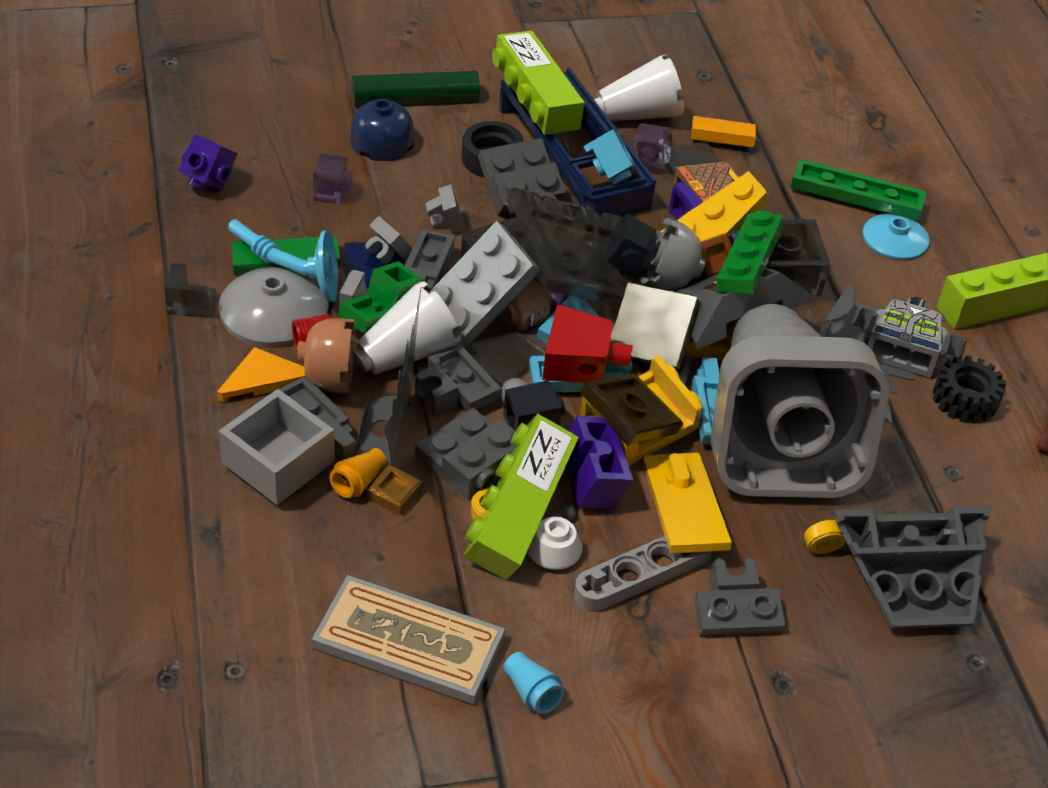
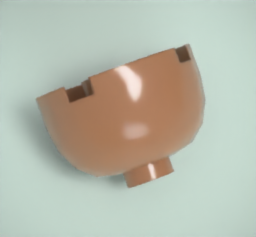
(329, 355)

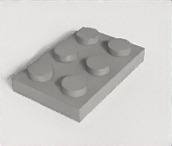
(485, 281)

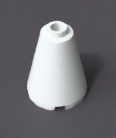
(643, 93)
(386, 341)

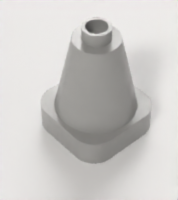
(796, 409)

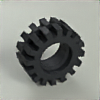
(967, 403)

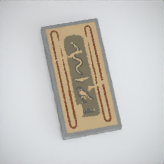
(409, 639)

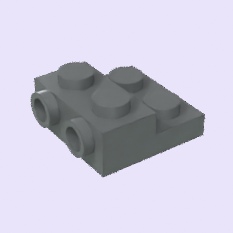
(523, 167)
(467, 451)

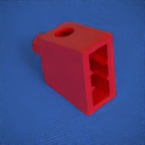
(581, 347)

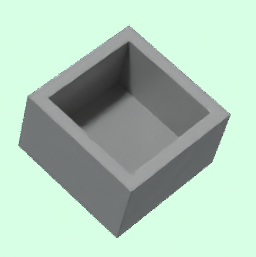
(277, 446)

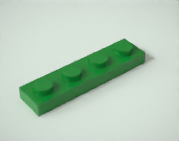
(858, 189)
(750, 253)

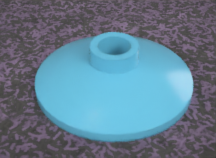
(895, 237)

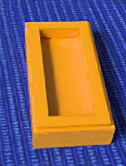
(723, 131)

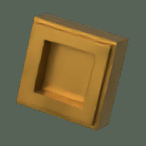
(394, 489)

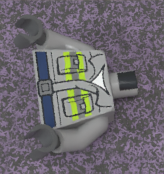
(908, 335)

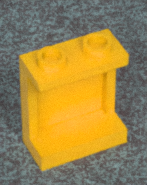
(668, 387)

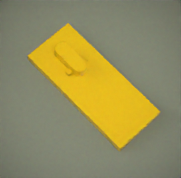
(686, 503)

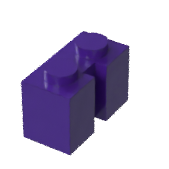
(598, 464)

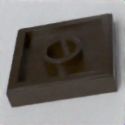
(631, 408)

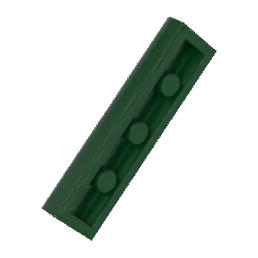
(417, 88)

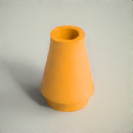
(355, 474)

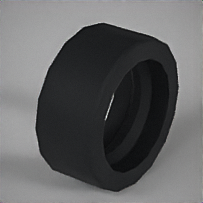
(486, 134)

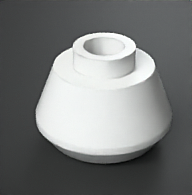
(555, 544)

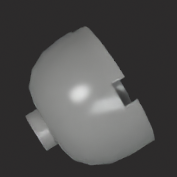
(676, 258)

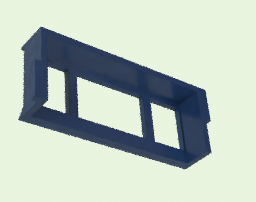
(617, 199)

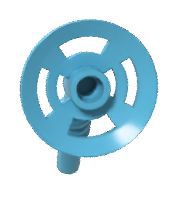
(320, 267)

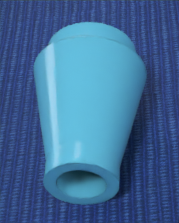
(535, 684)

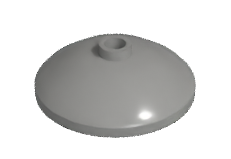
(265, 302)

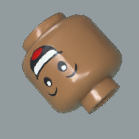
(528, 307)

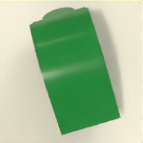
(385, 289)

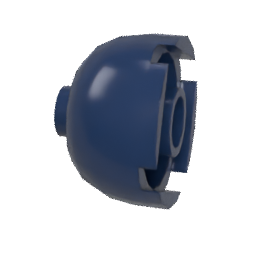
(382, 130)

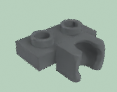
(455, 378)
(737, 604)

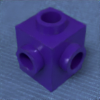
(207, 163)

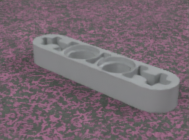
(641, 563)

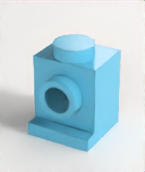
(611, 157)

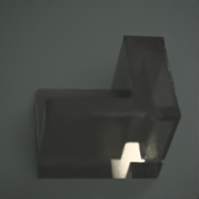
(185, 298)

